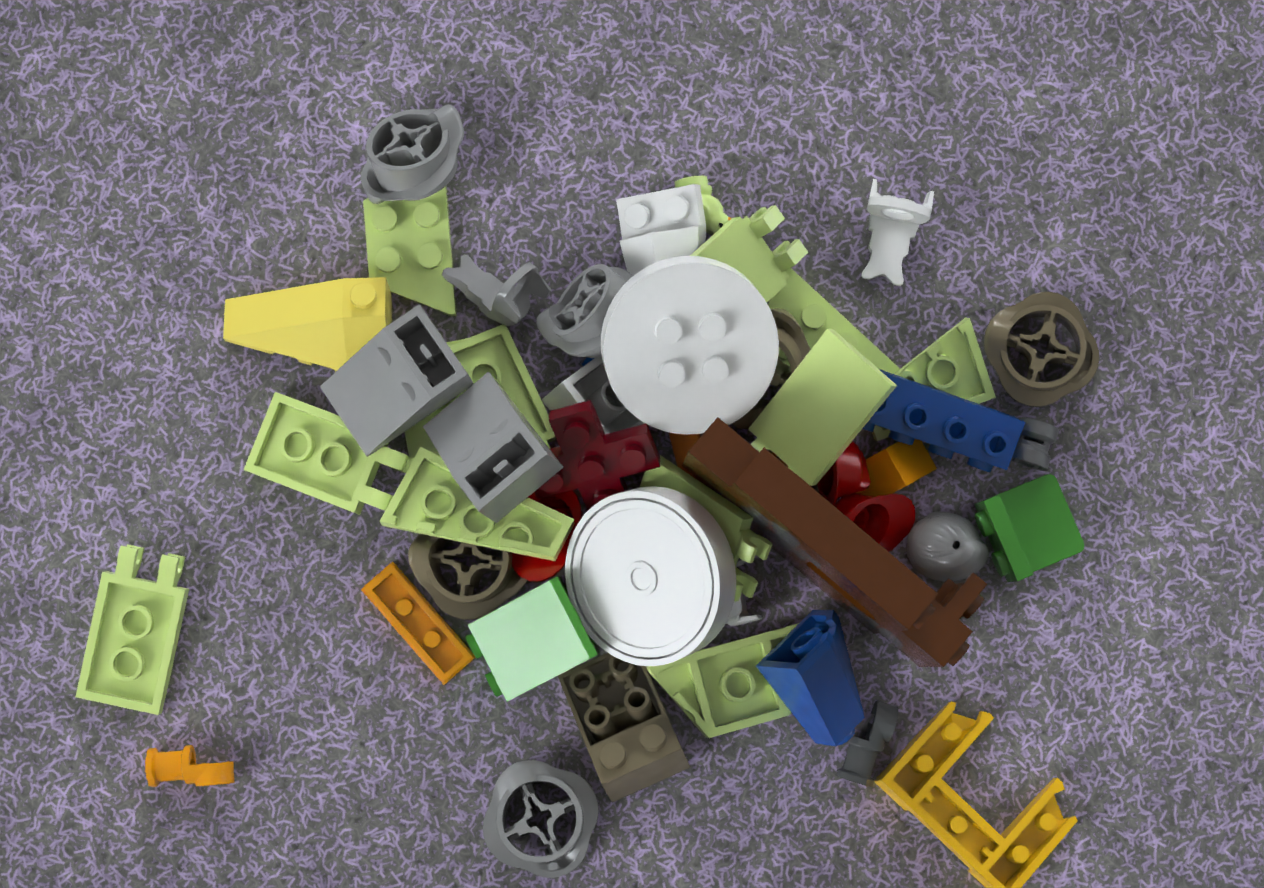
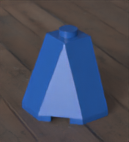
(816, 678)

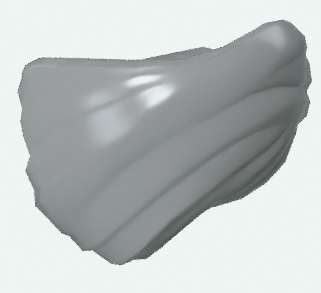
(934, 546)

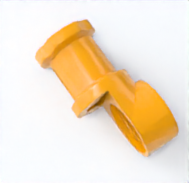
(183, 766)

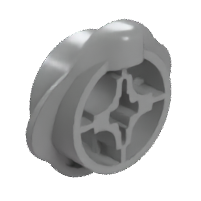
(412, 154)
(580, 312)
(500, 838)

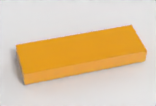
(418, 623)

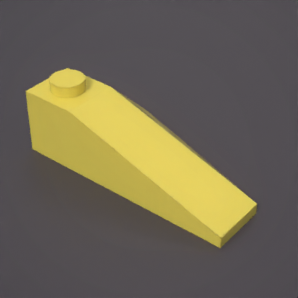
(313, 321)

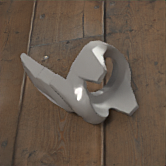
(495, 299)

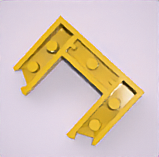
(992, 858)

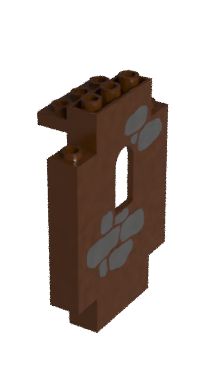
(837, 551)

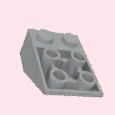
(395, 381)
(491, 449)

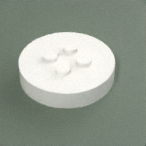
(689, 344)
(650, 575)

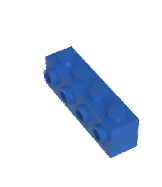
(948, 424)

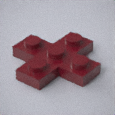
(594, 459)

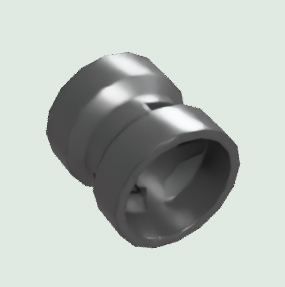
(1034, 444)

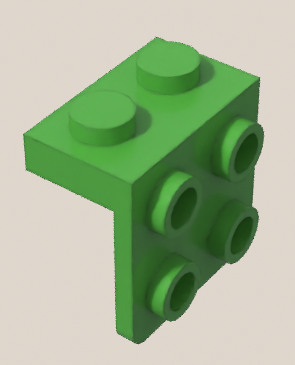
(1029, 528)

